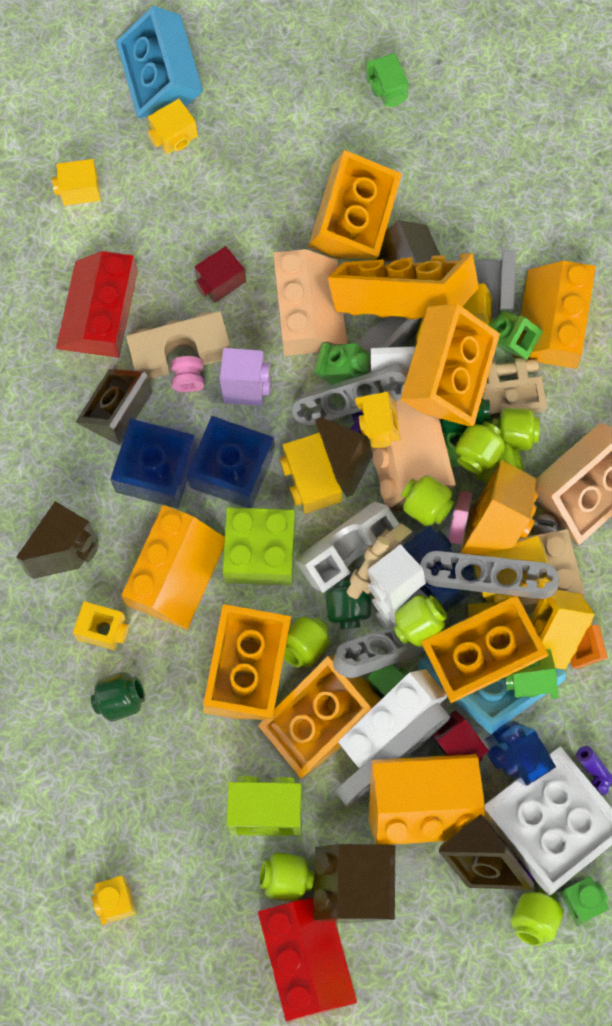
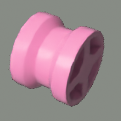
(187, 374)

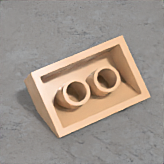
(307, 302)
(414, 456)
(580, 485)

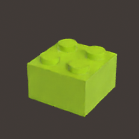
(259, 546)
(264, 807)

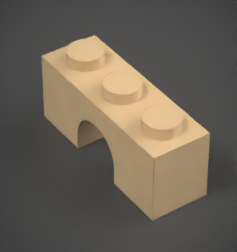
(203, 334)

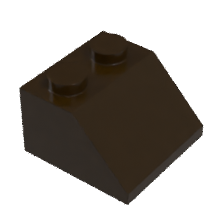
(58, 544)
(354, 883)

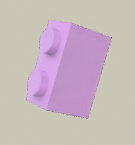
(244, 376)

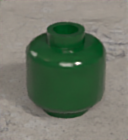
(345, 609)
(118, 696)

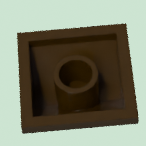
(407, 240)
(114, 402)
(347, 454)
(483, 858)

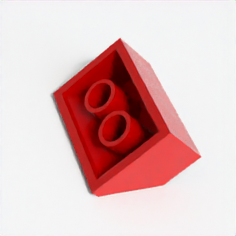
(98, 304)
(306, 960)

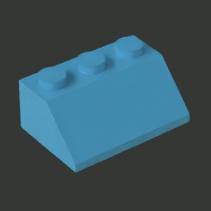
(158, 62)

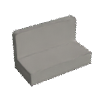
(500, 280)
(390, 332)

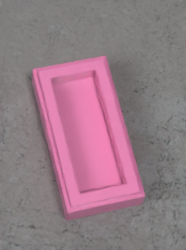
(460, 517)

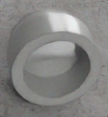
(544, 518)

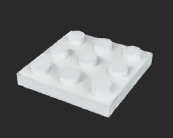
(553, 822)

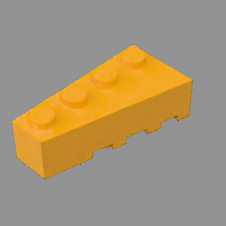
(402, 286)

